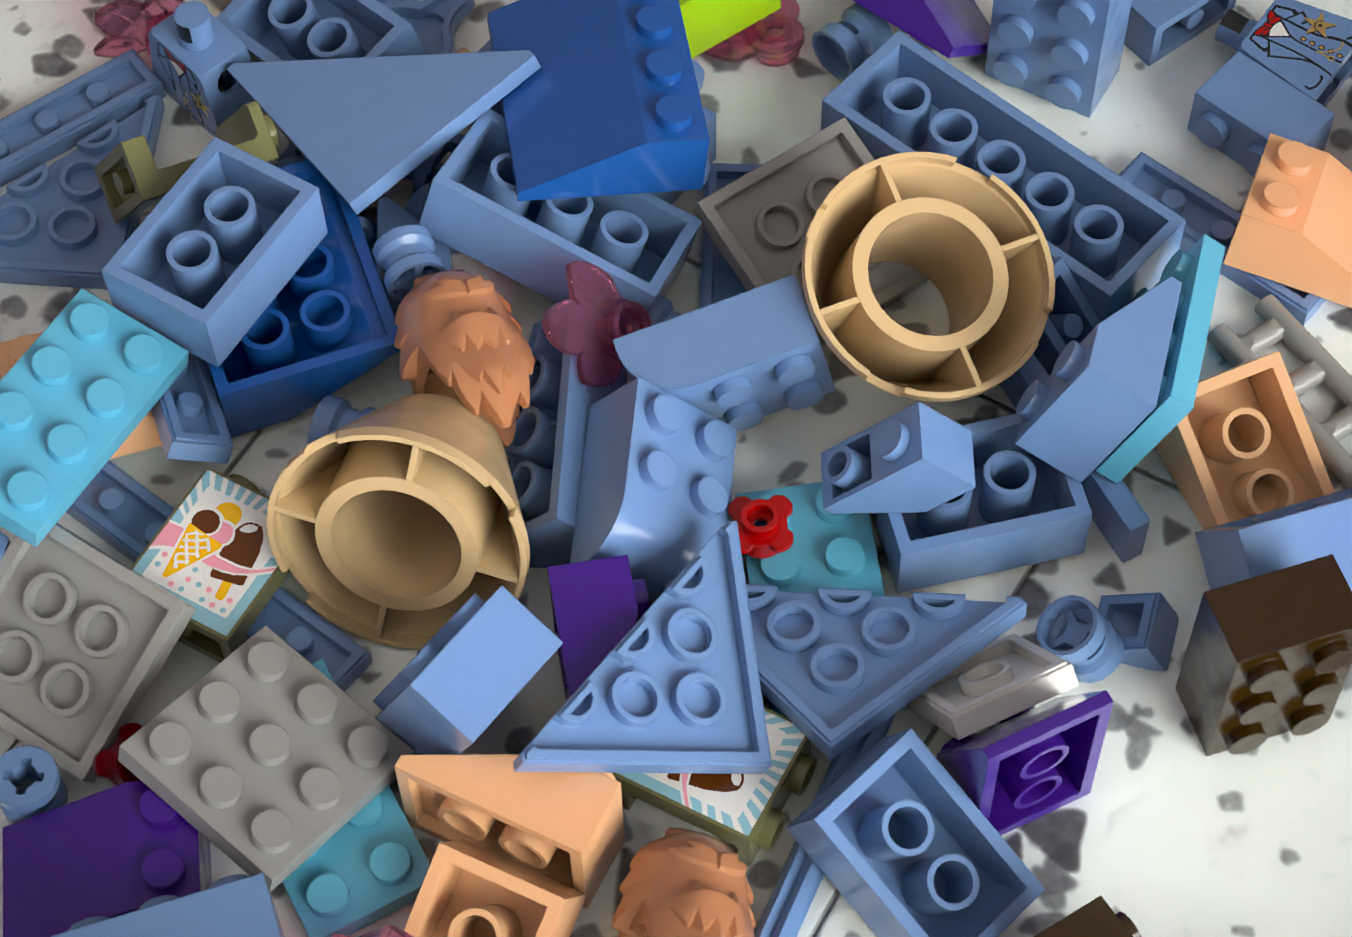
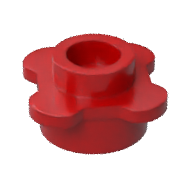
(762, 540)

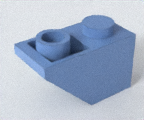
(899, 465)

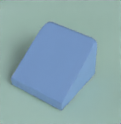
(1146, 627)

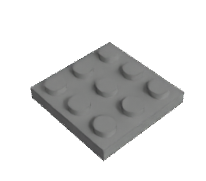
(767, 214)
(78, 645)
(265, 757)

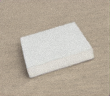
(994, 686)

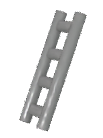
(1318, 368)

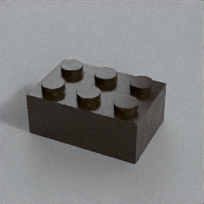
(1268, 656)

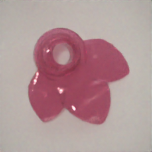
(129, 24)
(771, 40)
(591, 321)

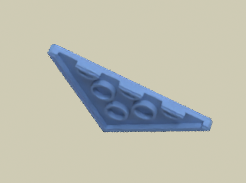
(379, 116)
(57, 216)
(855, 659)
(674, 688)

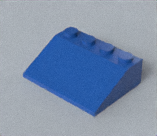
(609, 104)
(316, 332)

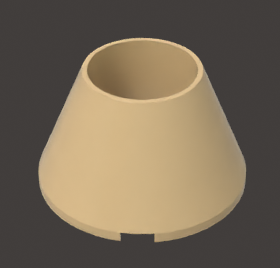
(961, 234)
(400, 520)

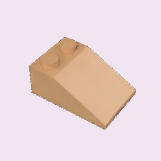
(1297, 221)
(1244, 445)
(542, 820)
(490, 896)

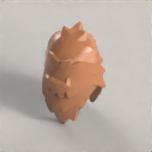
(465, 346)
(685, 889)

